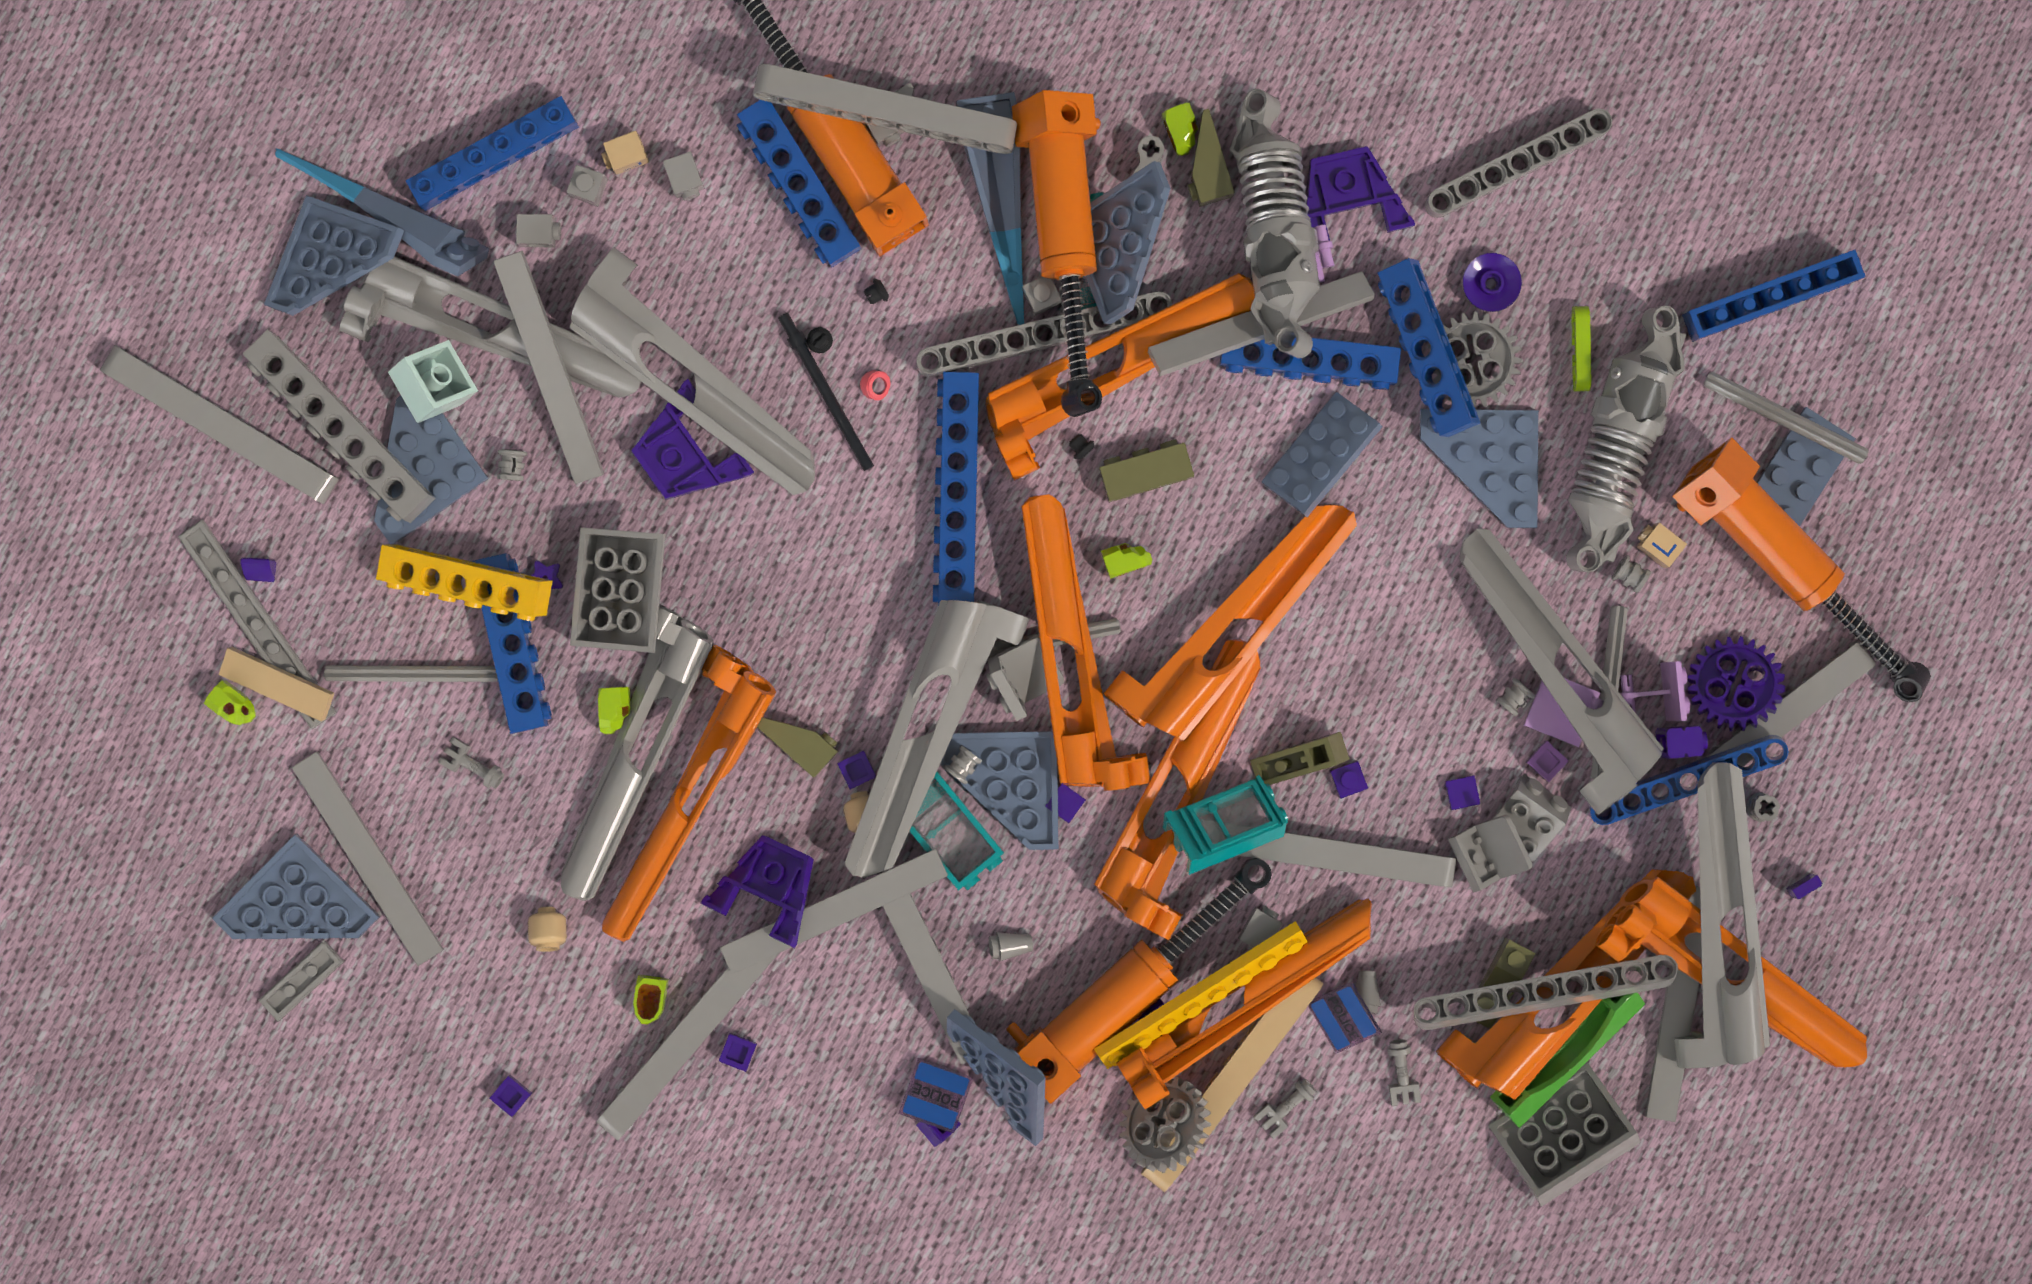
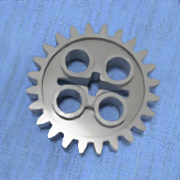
(1501, 353)
(1164, 1126)

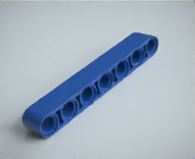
(1677, 791)

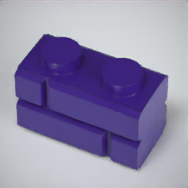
(1681, 741)

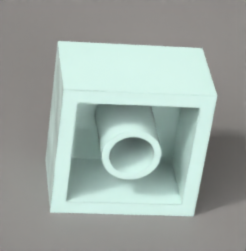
(432, 381)

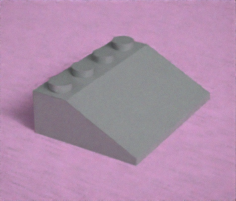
(617, 590)
(1567, 1136)

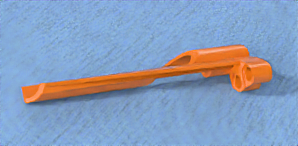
(1034, 401)
(1183, 686)
(730, 727)
(1083, 735)
(1141, 865)
(1661, 918)
(1518, 1049)
(1174, 1052)

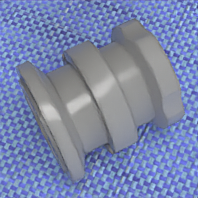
(511, 465)
(1631, 574)
(1515, 697)
(962, 764)
(1753, 806)

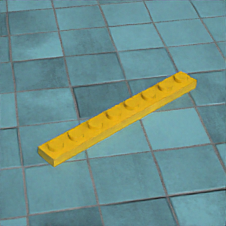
(1204, 993)

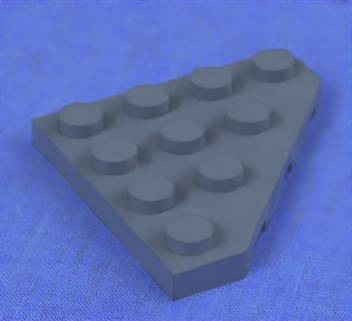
(1124, 234)
(327, 253)
(435, 459)
(1494, 461)
(1015, 781)
(296, 898)
(1008, 1077)

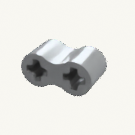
(1142, 154)

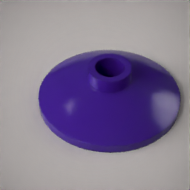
(1504, 273)

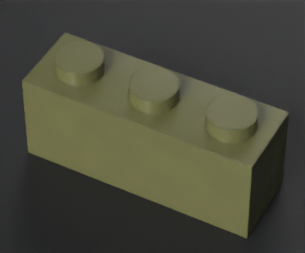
(1146, 470)

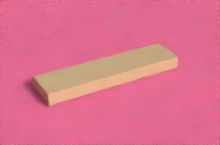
(276, 683)

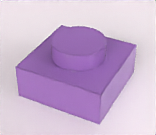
(1547, 761)

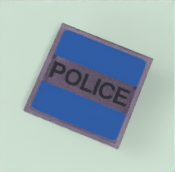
(1344, 1017)
(936, 1095)

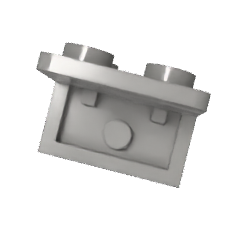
(1019, 675)
(1535, 814)
(1490, 852)

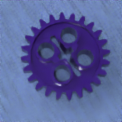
(1710, 674)

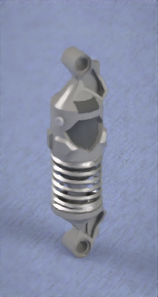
(1279, 232)
(1625, 427)

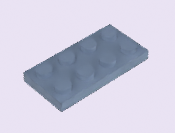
(1321, 454)
(1801, 469)

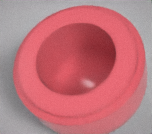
(867, 381)

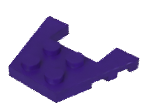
(1352, 182)
(675, 459)
(774, 875)

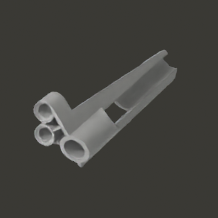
(416, 298)
(619, 325)
(954, 647)
(666, 674)
(1611, 733)
(1732, 1015)

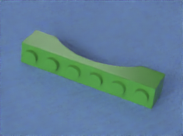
(1586, 1040)

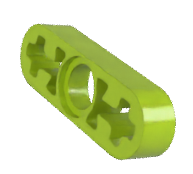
(1582, 340)

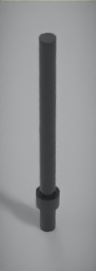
(798, 342)

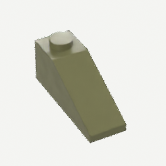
(1209, 172)
(801, 744)
(1301, 759)
(1507, 966)

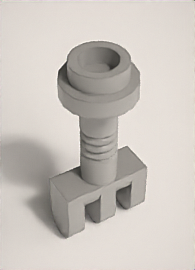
(492, 777)
(1399, 1049)
(1304, 1091)

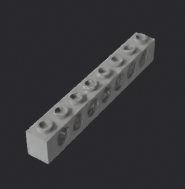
(261, 357)

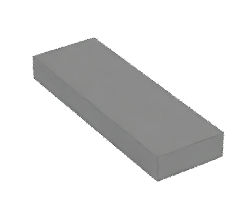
(301, 980)

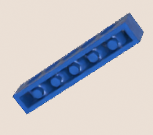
(763, 115)
(492, 153)
(1773, 295)
(1431, 329)
(1384, 357)
(505, 660)

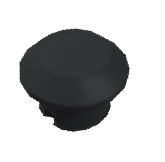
(876, 291)
(819, 340)
(1081, 446)

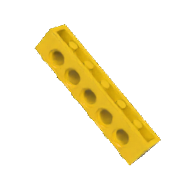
(532, 590)

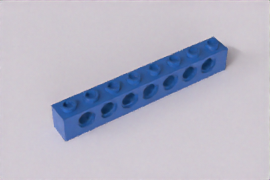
(966, 385)

